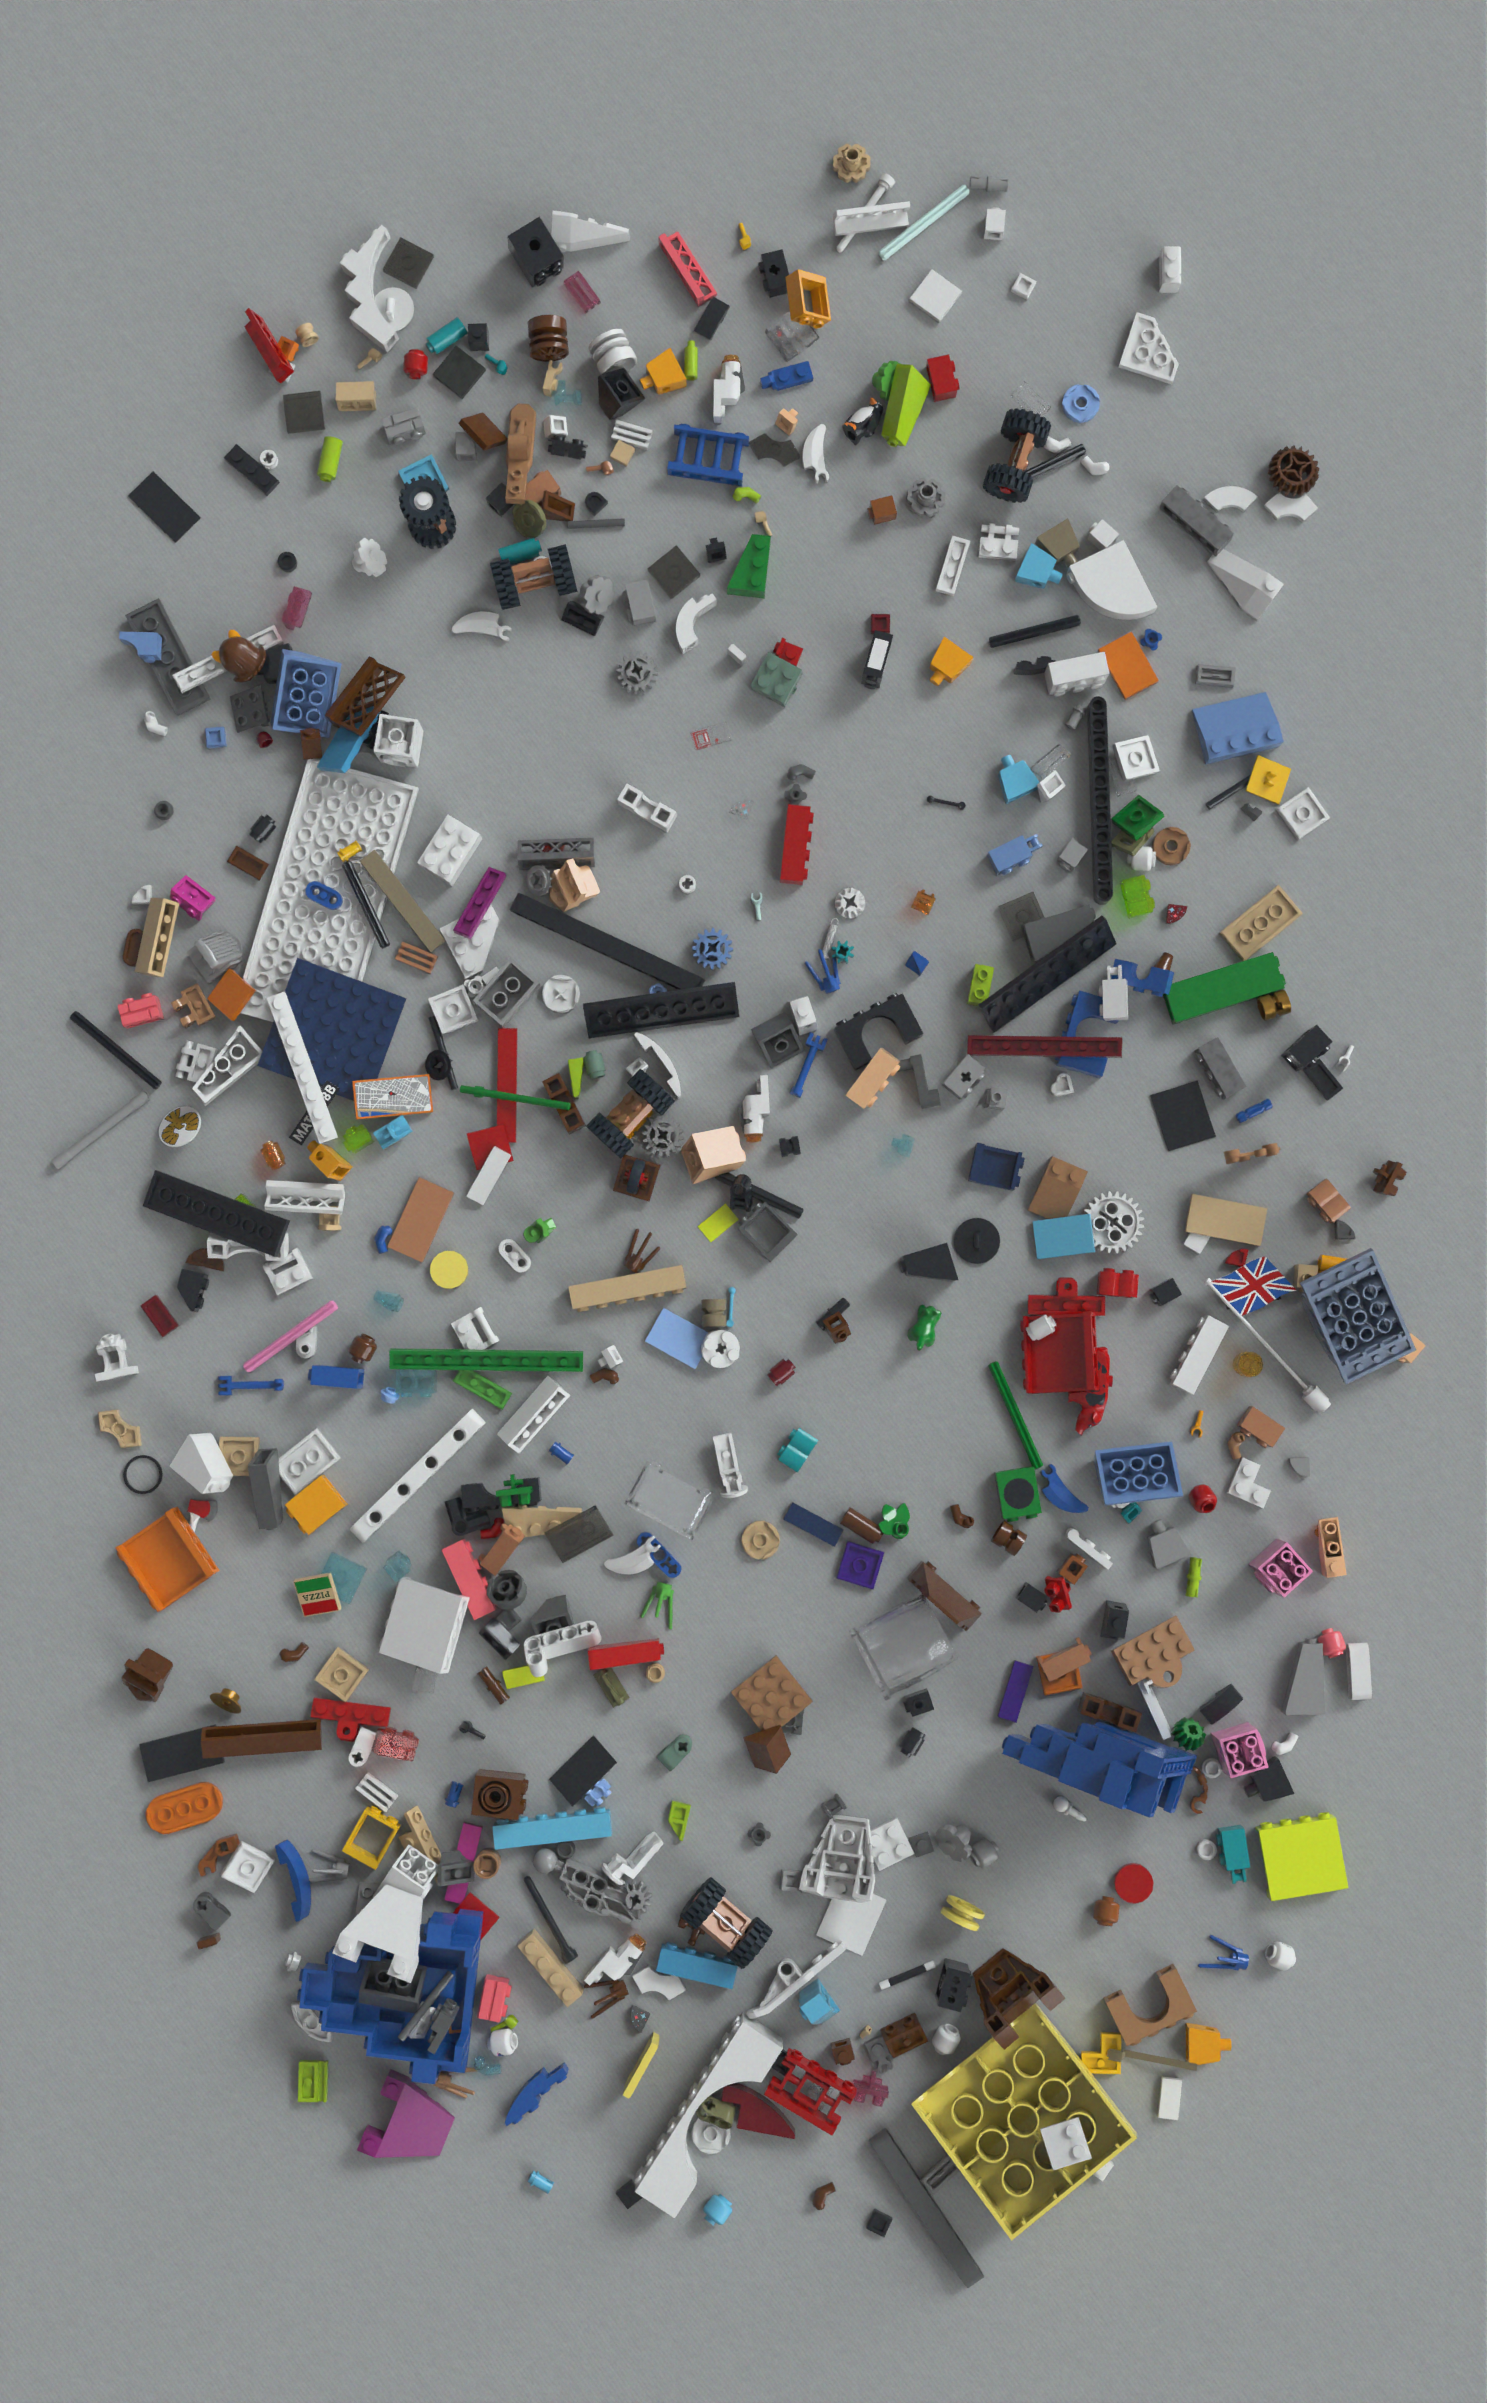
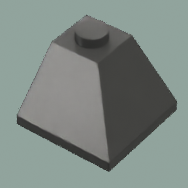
(552, 1615)

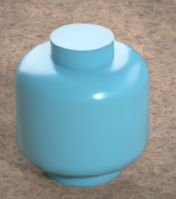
(717, 2210)

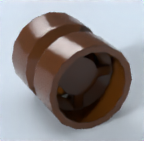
(1009, 1538)

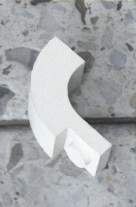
(686, 619)

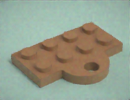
(1154, 1654)

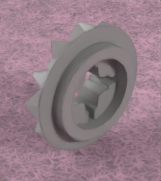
(533, 878)

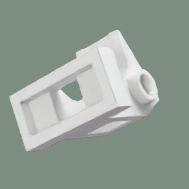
(111, 1343)

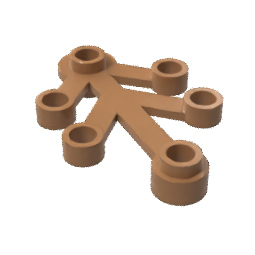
(1234, 1156)

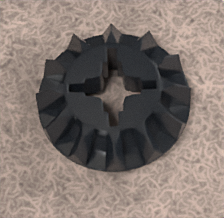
(433, 1059)

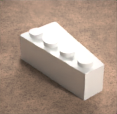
(233, 1062)

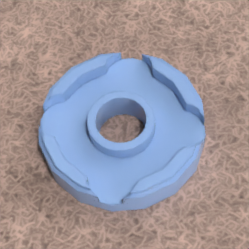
(1077, 413)

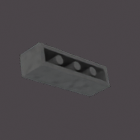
(1196, 520)

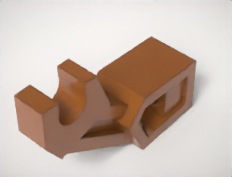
(210, 1858)

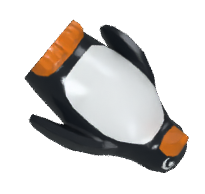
(863, 422)

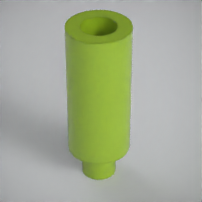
(691, 361)

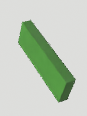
(483, 1387)

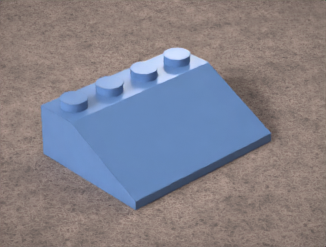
(304, 692)
(1237, 728)
(1137, 1473)

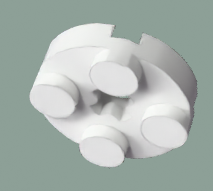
(711, 1342)

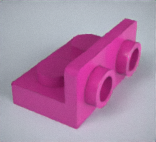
(191, 897)

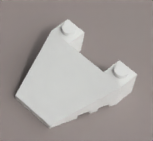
(388, 1923)

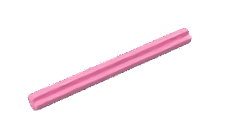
(290, 1336)

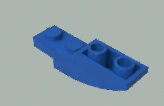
(528, 2096)

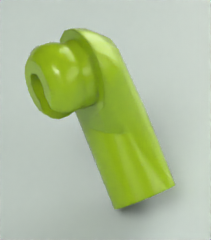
(747, 492)

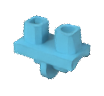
(392, 1132)

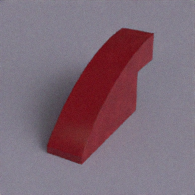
(757, 2112)

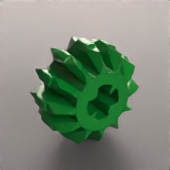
(1188, 1734)

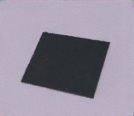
(1182, 1115)

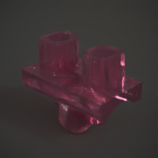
(871, 2086)

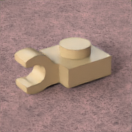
(551, 382)

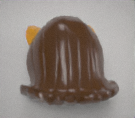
(240, 657)

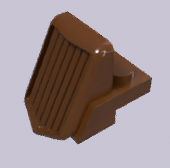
(147, 1675)

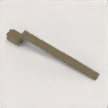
(1117, 2055)

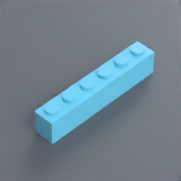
(552, 1829)

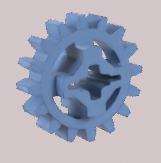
(718, 954)

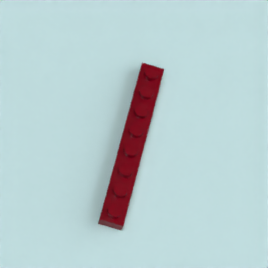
(1045, 1046)

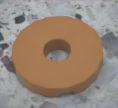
(1182, 843)

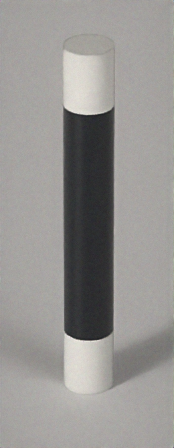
(907, 1975)

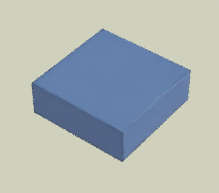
(215, 737)

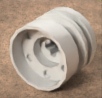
(612, 351)

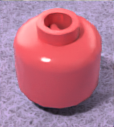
(1332, 1643)

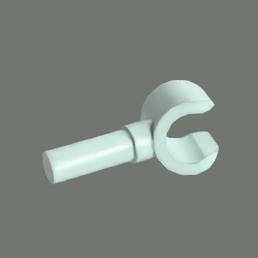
(757, 906)

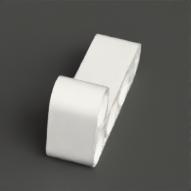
(558, 1643)

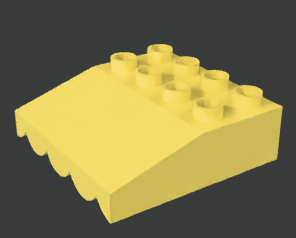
(992, 2116)

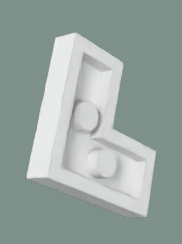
(1243, 1486)

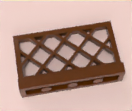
(357, 690)

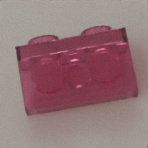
(297, 607)

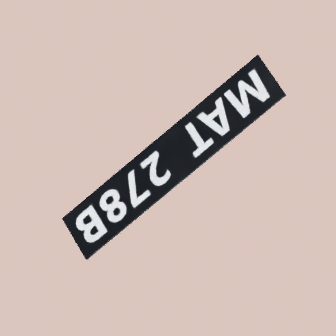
(305, 1125)

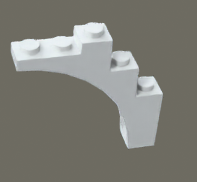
(361, 268)

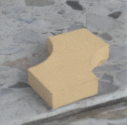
(113, 1423)

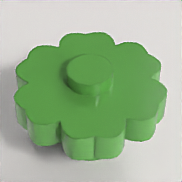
(883, 379)

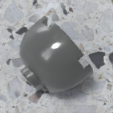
(507, 1590)

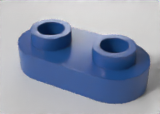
(324, 896)

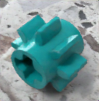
(840, 957)

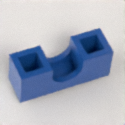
(1158, 981)

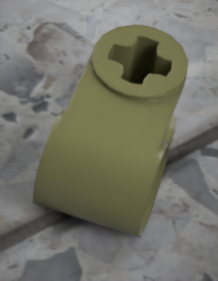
(717, 2111)

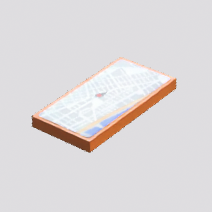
(392, 1096)

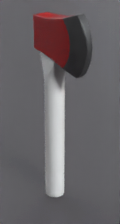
(201, 1508)

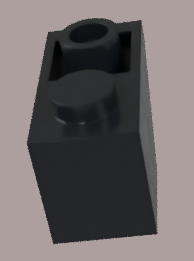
(191, 1287)

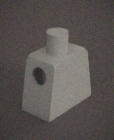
(1165, 1545)

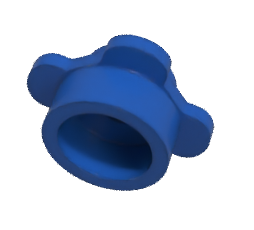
(1149, 633)

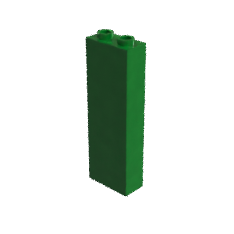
(1224, 988)

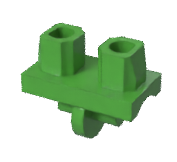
(539, 1230)

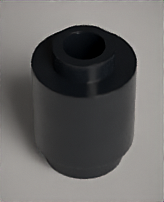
(262, 828)
(912, 1742)

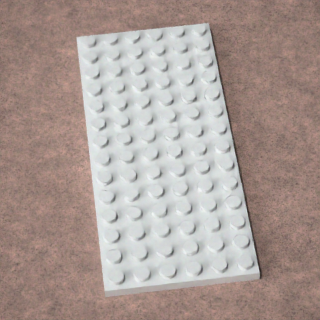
(326, 816)

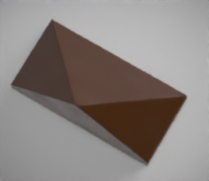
(557, 507)

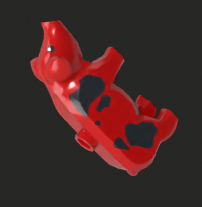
(1093, 1402)

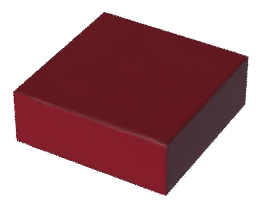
(880, 622)

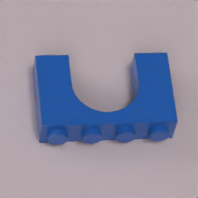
(1084, 1007)

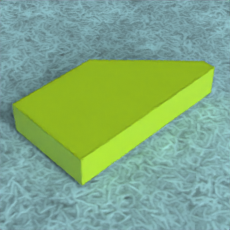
(678, 1817)

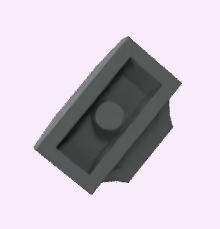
(454, 1869)

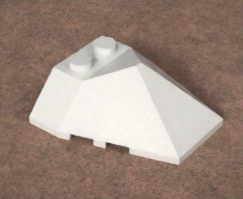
(842, 1862)

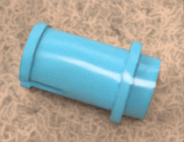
(540, 2182)

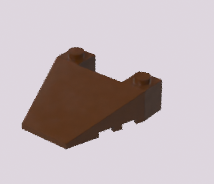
(944, 1596)
(1009, 1989)

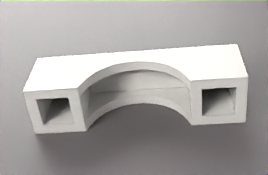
(224, 1248)

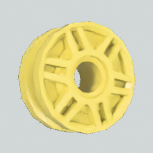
(962, 1913)

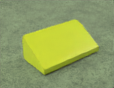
(519, 1676)

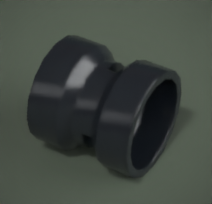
(789, 1146)

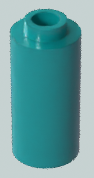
(446, 336)
(521, 551)

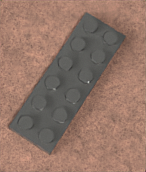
(174, 656)

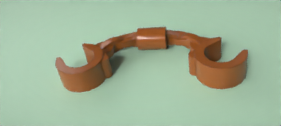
(1203, 1796)

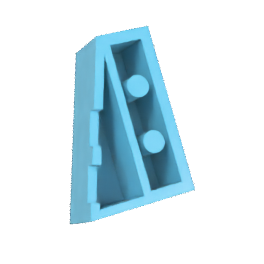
(816, 2003)

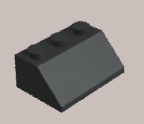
(390, 1992)

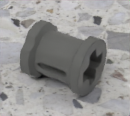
(833, 1806)

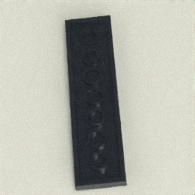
(1047, 974)
(661, 1010)
(216, 1213)

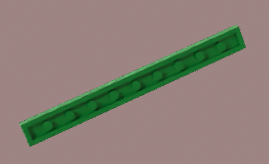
(486, 1360)

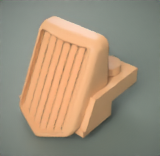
(572, 886)

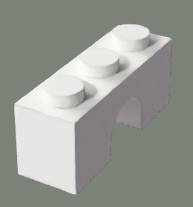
(639, 804)

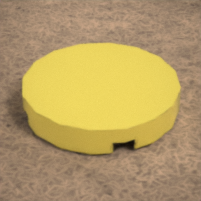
(449, 1269)

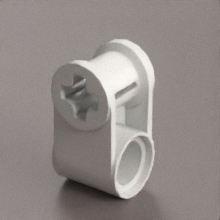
(363, 1744)

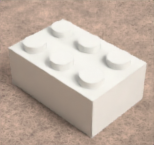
(1076, 674)
(449, 850)

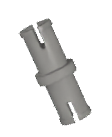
(988, 183)

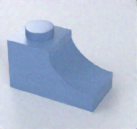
(147, 644)

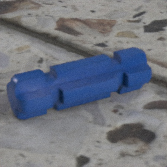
(1254, 1110)

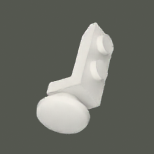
(728, 1466)
(636, 1860)

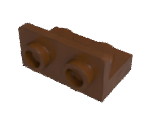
(904, 2035)

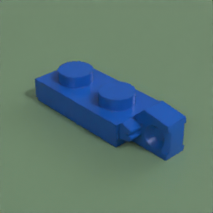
(788, 376)

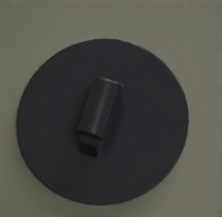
(977, 1240)

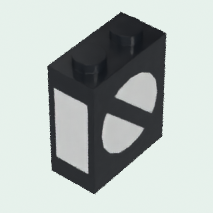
(876, 659)

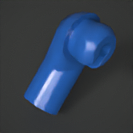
(380, 1237)

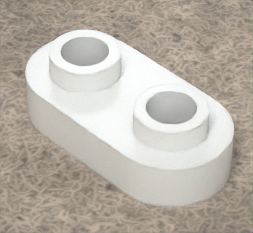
(515, 1255)
(308, 1339)

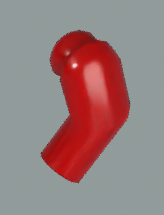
(495, 1530)

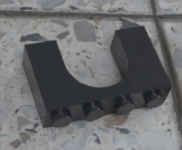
(895, 1010)

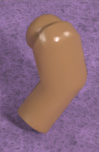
(1234, 1443)

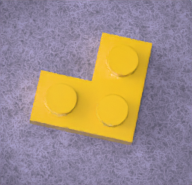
(1097, 2061)

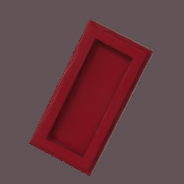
(159, 1315)

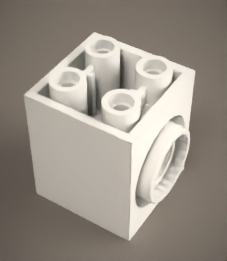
(398, 741)
(411, 1873)

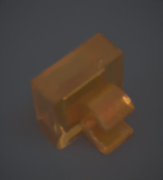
(923, 902)

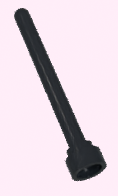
(568, 1953)

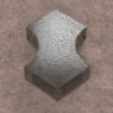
(768, 448)

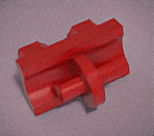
(1058, 1591)

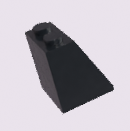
(930, 1264)

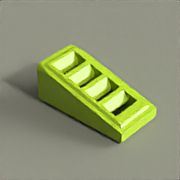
(576, 1071)

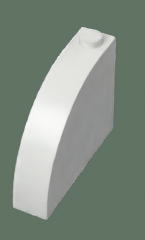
(1112, 584)

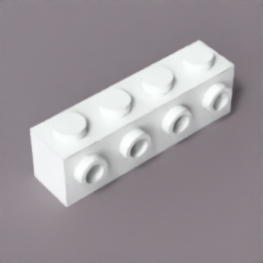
(1199, 1354)
(533, 1414)

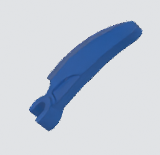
(1059, 1494)

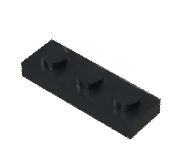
(251, 470)

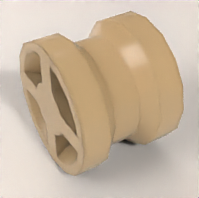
(306, 334)

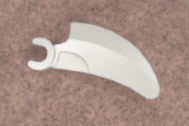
(813, 453)
(481, 622)
(634, 1561)

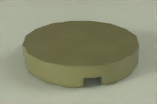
(529, 519)

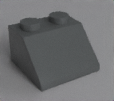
(777, 1039)

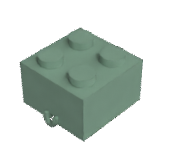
(776, 679)

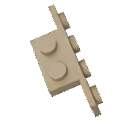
(420, 1836)

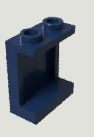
(996, 1167)

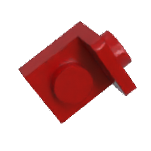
(788, 652)

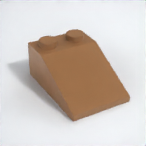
(1057, 1189)

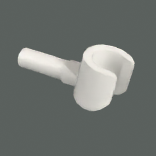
(1344, 1060)

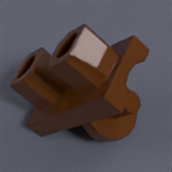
(1387, 1176)

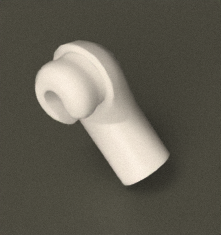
(1095, 468)
(152, 724)

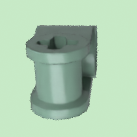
(673, 1754)

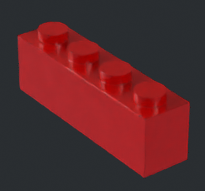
(795, 844)

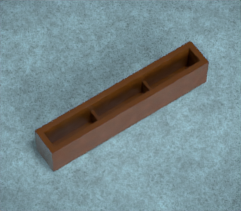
(261, 1738)

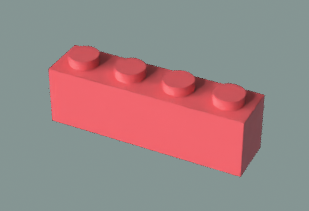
(468, 1577)

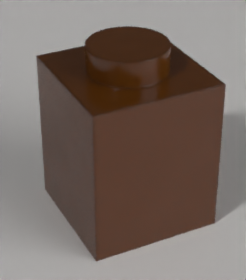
(311, 743)

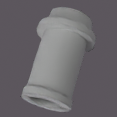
(1075, 717)

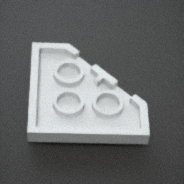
(1148, 351)
(472, 953)

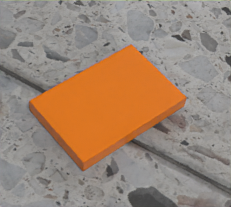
(1128, 665)

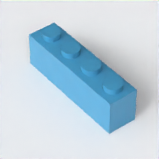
(696, 1966)

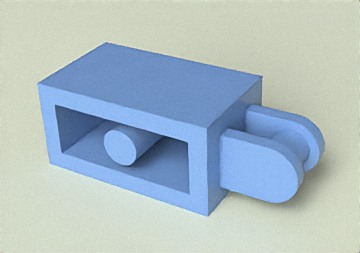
(1012, 854)

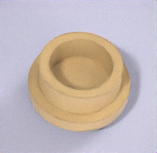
(655, 1672)

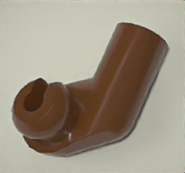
(820, 2195)

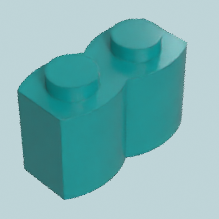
(797, 1449)

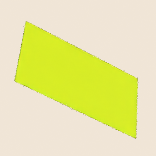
(718, 1222)

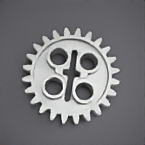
(1123, 1208)

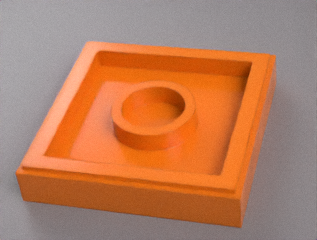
(231, 994)
(1065, 1683)

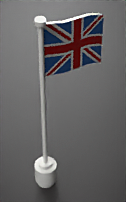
(1251, 1289)

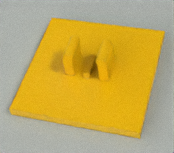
(1268, 779)

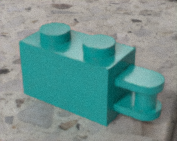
(1233, 1851)

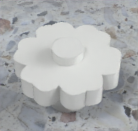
(369, 558)

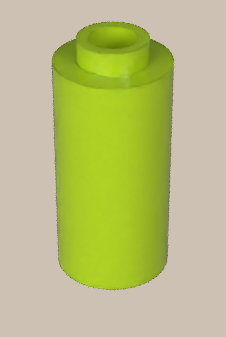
(329, 458)

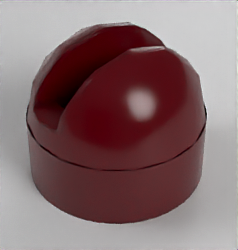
(264, 739)

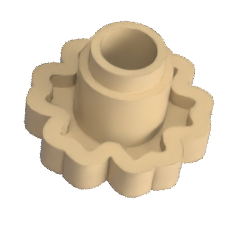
(851, 163)

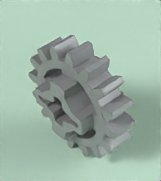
(630, 674)
(670, 1130)

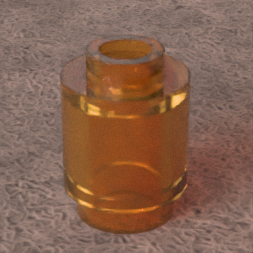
(273, 1155)

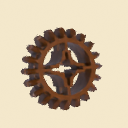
(1290, 477)

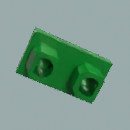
(524, 1493)

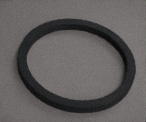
(125, 1474)

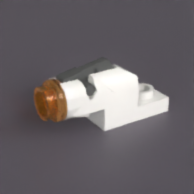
(728, 387)
(752, 1110)
(618, 1962)

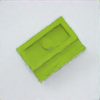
(313, 2081)

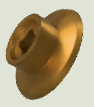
(227, 1700)

